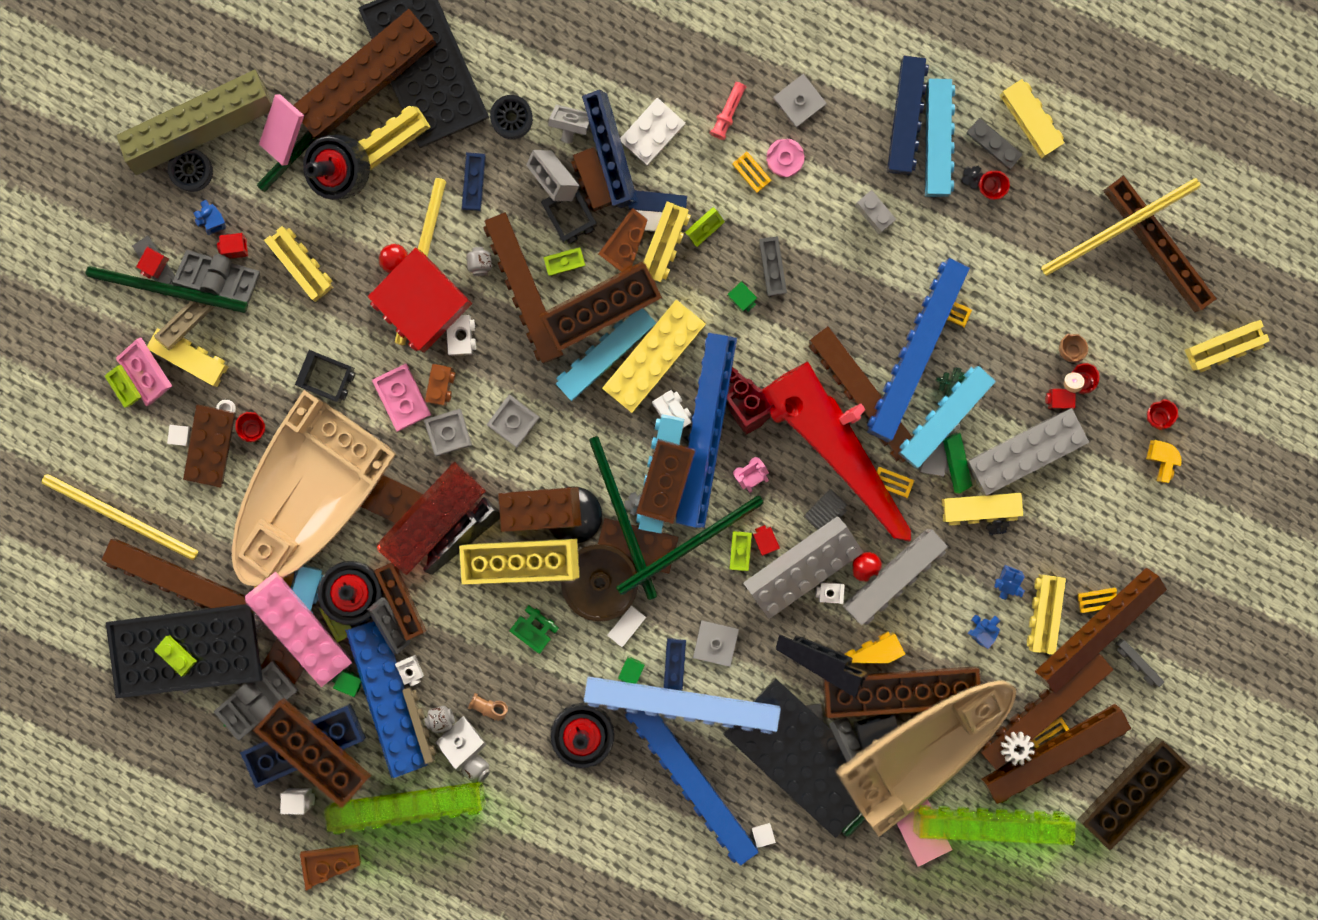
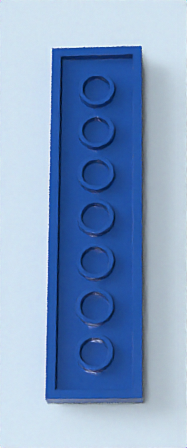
(386, 699)

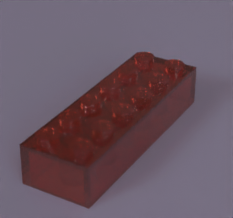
(430, 518)

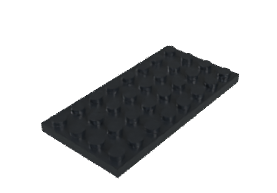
(437, 80)
(217, 638)
(800, 758)

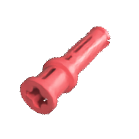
(725, 119)

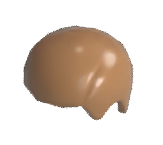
(1073, 348)

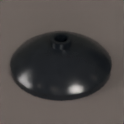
(590, 519)

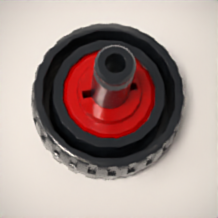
(336, 167)
(348, 592)
(582, 735)

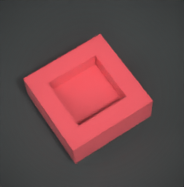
(852, 415)

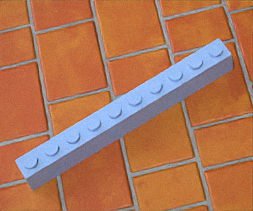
(682, 704)

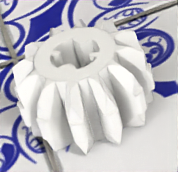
(1024, 751)

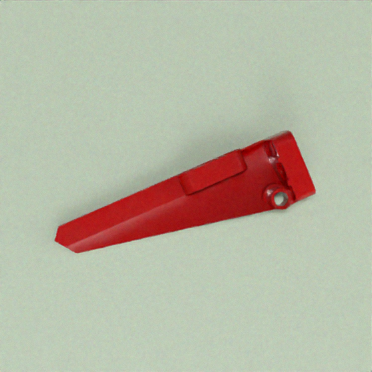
(815, 416)

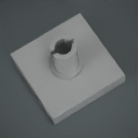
(570, 121)

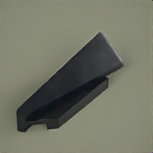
(464, 532)
(824, 662)

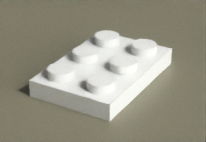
(652, 131)

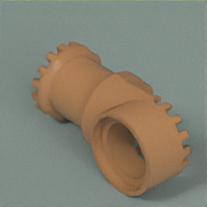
(487, 707)

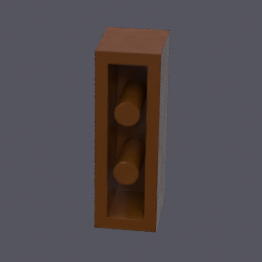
(592, 178)

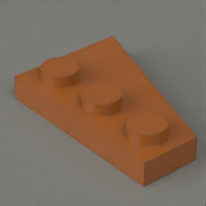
(624, 242)
(328, 862)

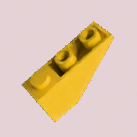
(881, 651)

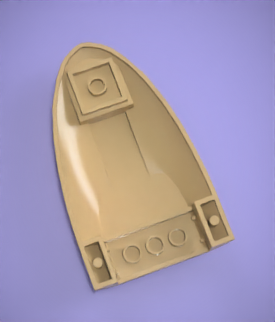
(304, 490)
(924, 754)

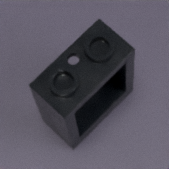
(572, 236)
(307, 369)

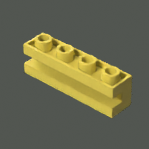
(1031, 118)
(394, 135)
(665, 239)
(299, 264)
(1226, 345)
(191, 359)
(982, 507)
(1047, 614)

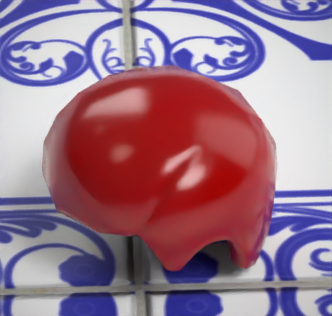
(994, 185)
(391, 257)
(1090, 375)
(1162, 414)
(250, 427)
(866, 566)

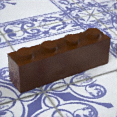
(400, 601)

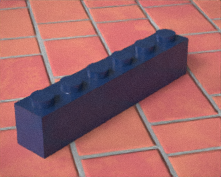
(906, 115)
(609, 149)

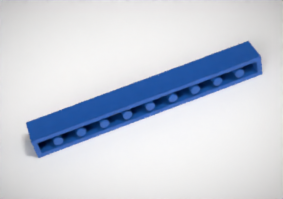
(918, 350)
(707, 428)
(694, 786)

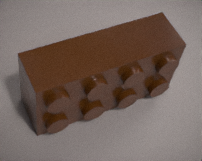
(540, 509)

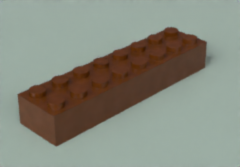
(364, 74)
(900, 692)

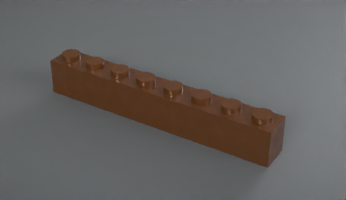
(1161, 246)
(522, 285)
(854, 382)
(169, 576)
(1100, 630)
(1046, 709)
(1057, 753)

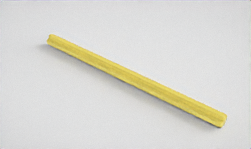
(1121, 226)
(428, 227)
(120, 517)

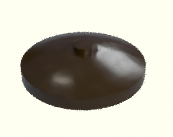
(595, 590)

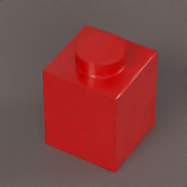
(233, 245)
(152, 263)
(1060, 399)
(765, 540)

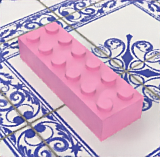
(298, 629)

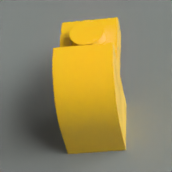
(1167, 456)

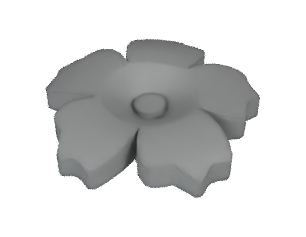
(633, 504)

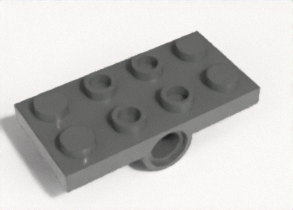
(216, 276)
(255, 700)

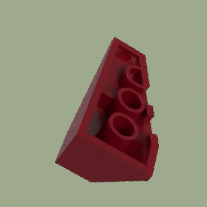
(747, 403)

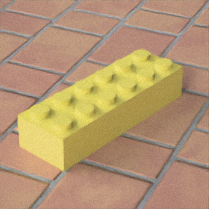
(654, 356)
(519, 561)

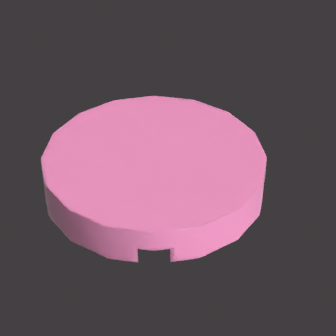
(785, 157)

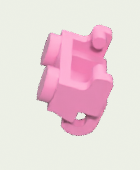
(751, 474)

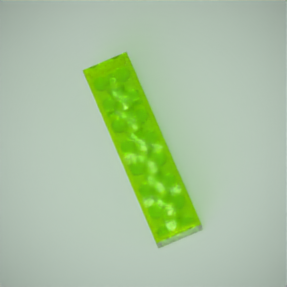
(405, 806)
(994, 825)

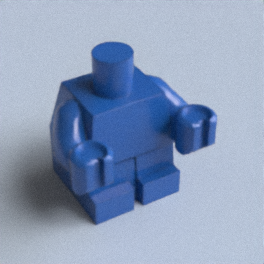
(211, 218)
(1010, 582)
(985, 631)

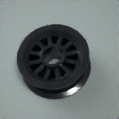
(496, 109)
(202, 182)

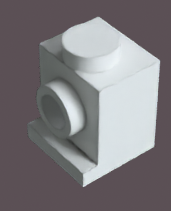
(838, 595)
(410, 663)

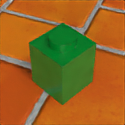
(742, 297)
(631, 670)
(347, 683)

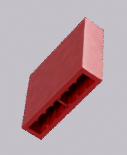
(419, 300)

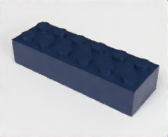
(268, 765)

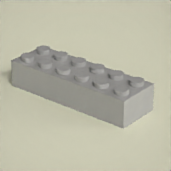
(1027, 451)
(803, 567)
(894, 576)

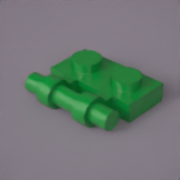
(529, 633)

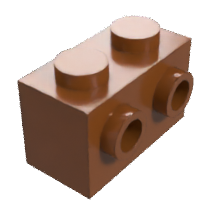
(439, 385)

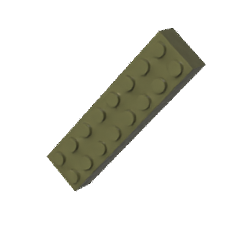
(194, 122)

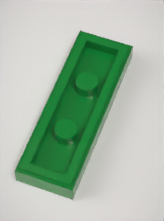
(957, 463)

